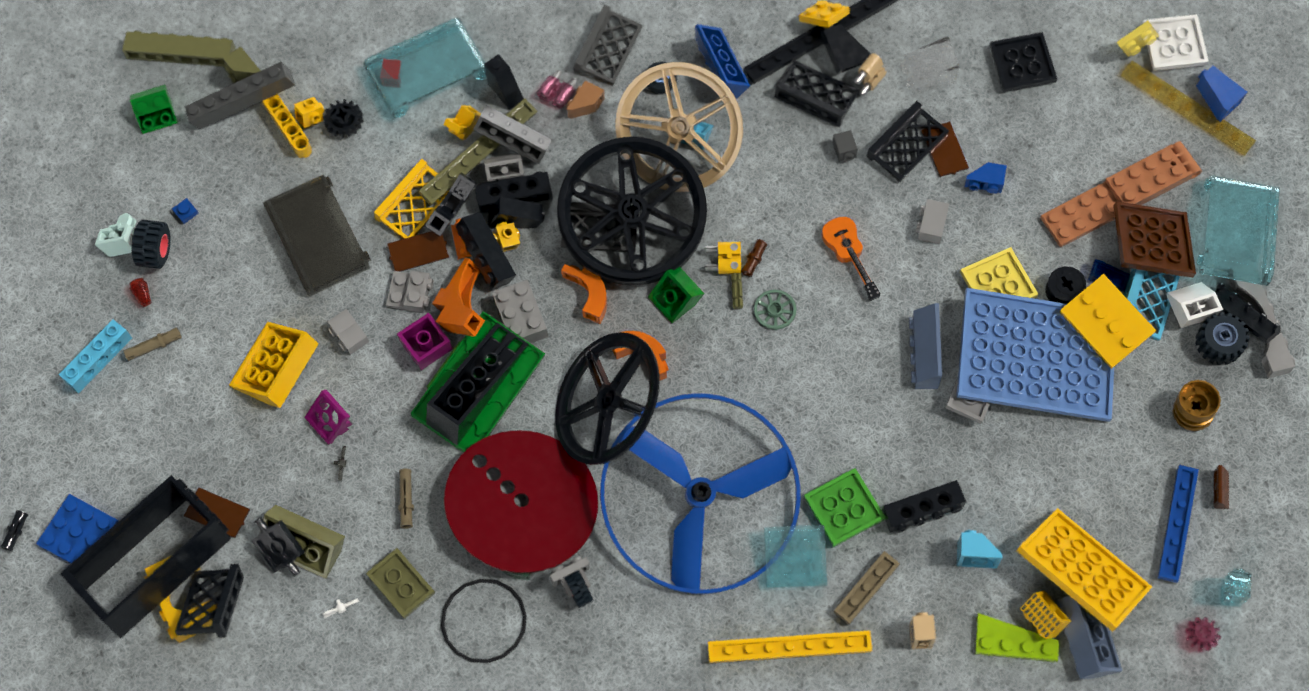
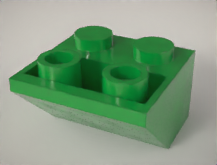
(153, 109)

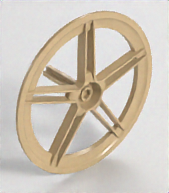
(680, 125)

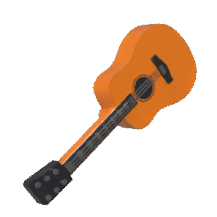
(842, 238)

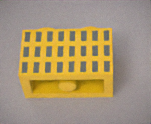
(1045, 615)

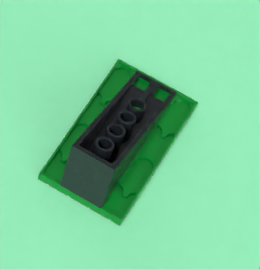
(478, 384)

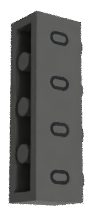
(512, 134)

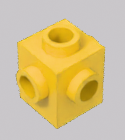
(309, 112)
(507, 236)

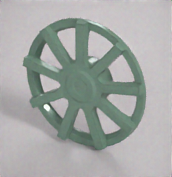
(775, 310)

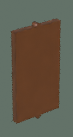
(947, 153)
(417, 251)
(229, 512)

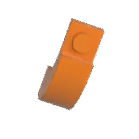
(597, 301)
(656, 347)

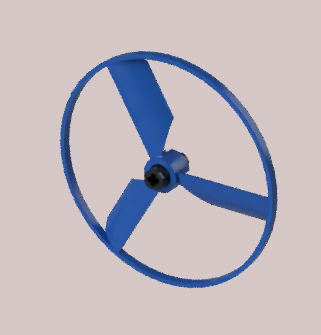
(739, 483)

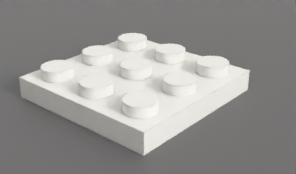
(1178, 43)

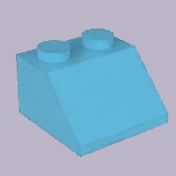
(976, 551)

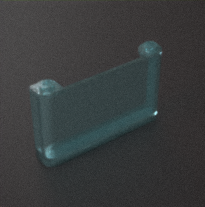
(424, 65)
(1240, 230)

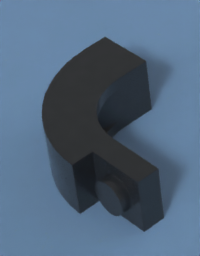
(451, 204)

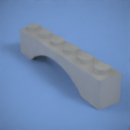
(1276, 355)

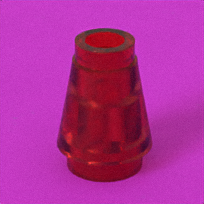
(140, 291)

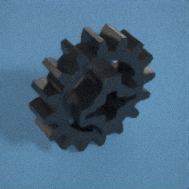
(352, 116)

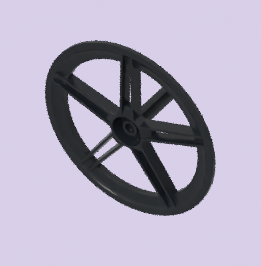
(608, 398)

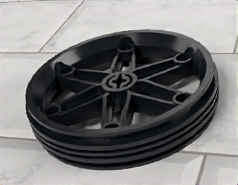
(618, 147)

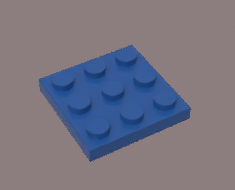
(75, 529)

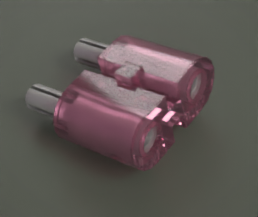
(555, 91)

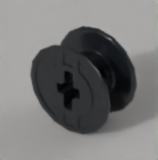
(1069, 278)

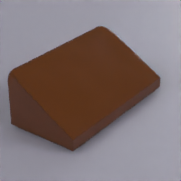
(1221, 487)

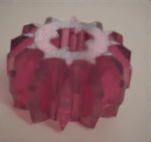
(1209, 630)

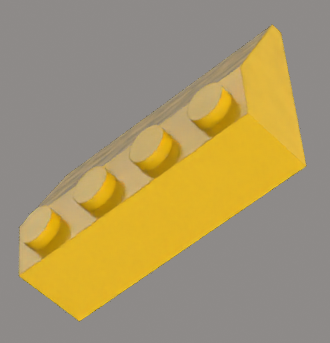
(274, 364)

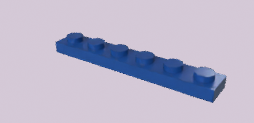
(1178, 524)

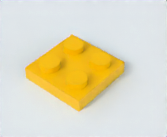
(824, 14)

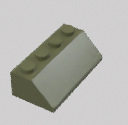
(318, 542)

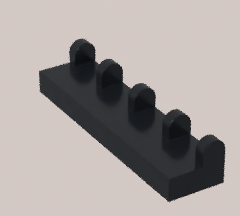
(1254, 321)

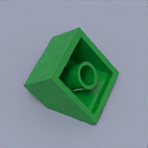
(675, 294)

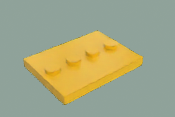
(1107, 321)

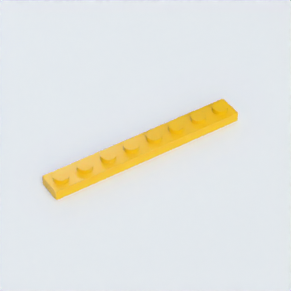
(789, 646)

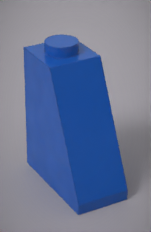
(1220, 92)

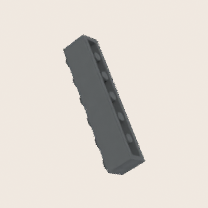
(240, 95)

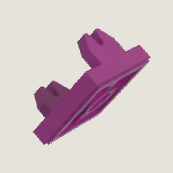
(318, 424)

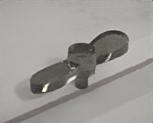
(341, 463)

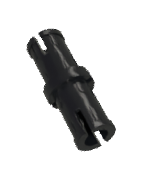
(14, 530)

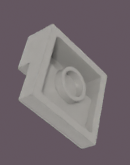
(409, 291)
(968, 408)

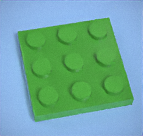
(844, 507)

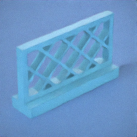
(1134, 287)

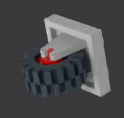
(574, 580)

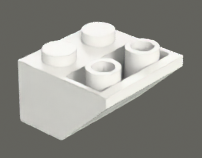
(1194, 304)

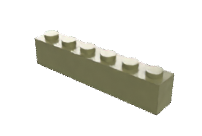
(177, 48)

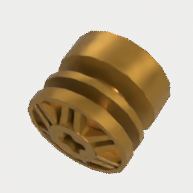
(1198, 396)

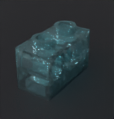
(1236, 588)

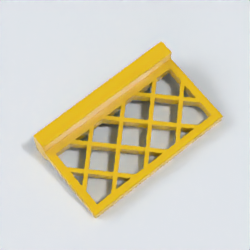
(399, 194)

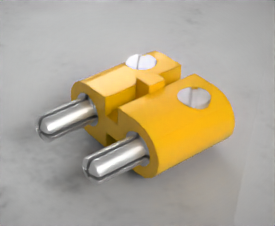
(728, 258)

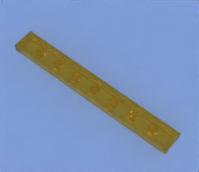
(1188, 108)

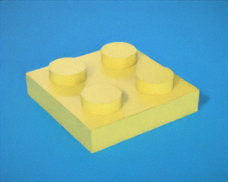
(1138, 38)

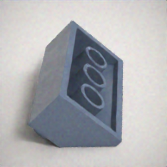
(926, 347)
(1089, 642)

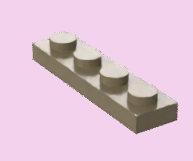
(866, 588)

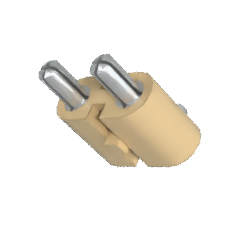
(870, 73)

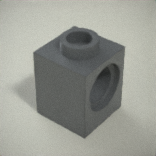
(844, 146)

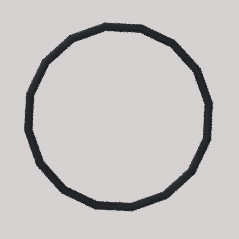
(497, 657)

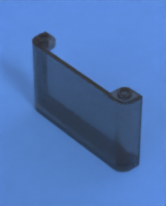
(316, 235)

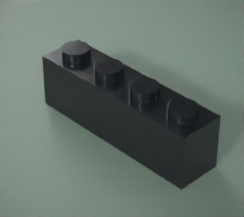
(485, 250)

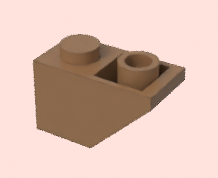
(586, 100)

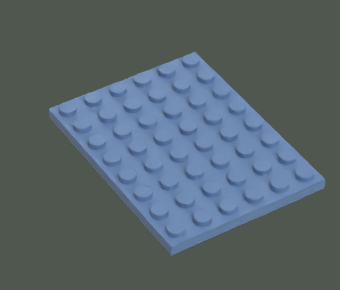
(1030, 358)

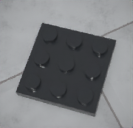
(1023, 62)

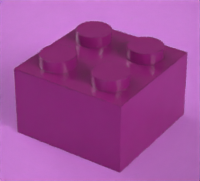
(424, 341)

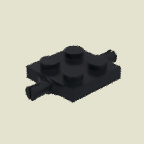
(278, 546)

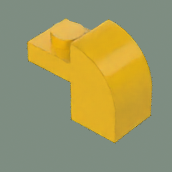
(464, 122)

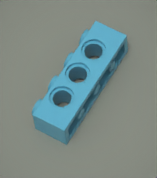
(95, 356)

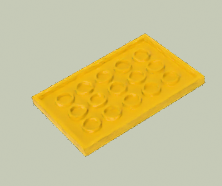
(1084, 569)

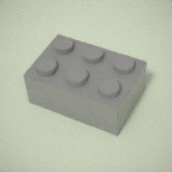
(520, 311)

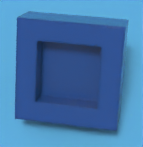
(185, 211)

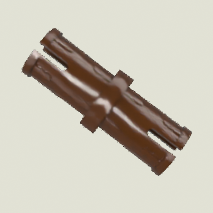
(754, 258)

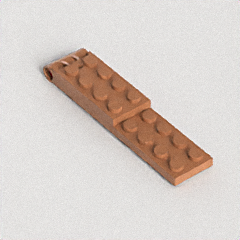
(1131, 185)

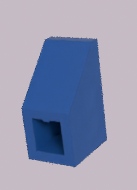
(987, 177)

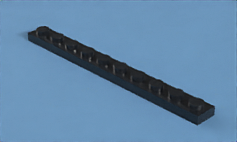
(810, 40)

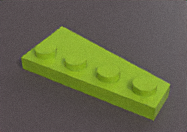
(1007, 640)

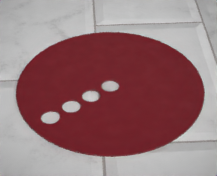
(515, 537)

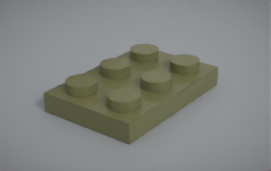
(400, 583)

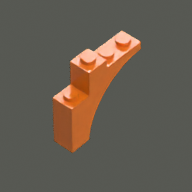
(455, 302)

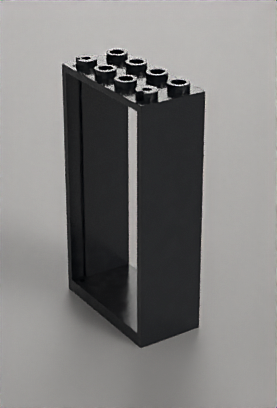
(127, 535)

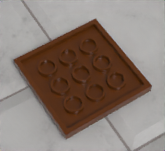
(1154, 239)

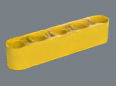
(288, 126)

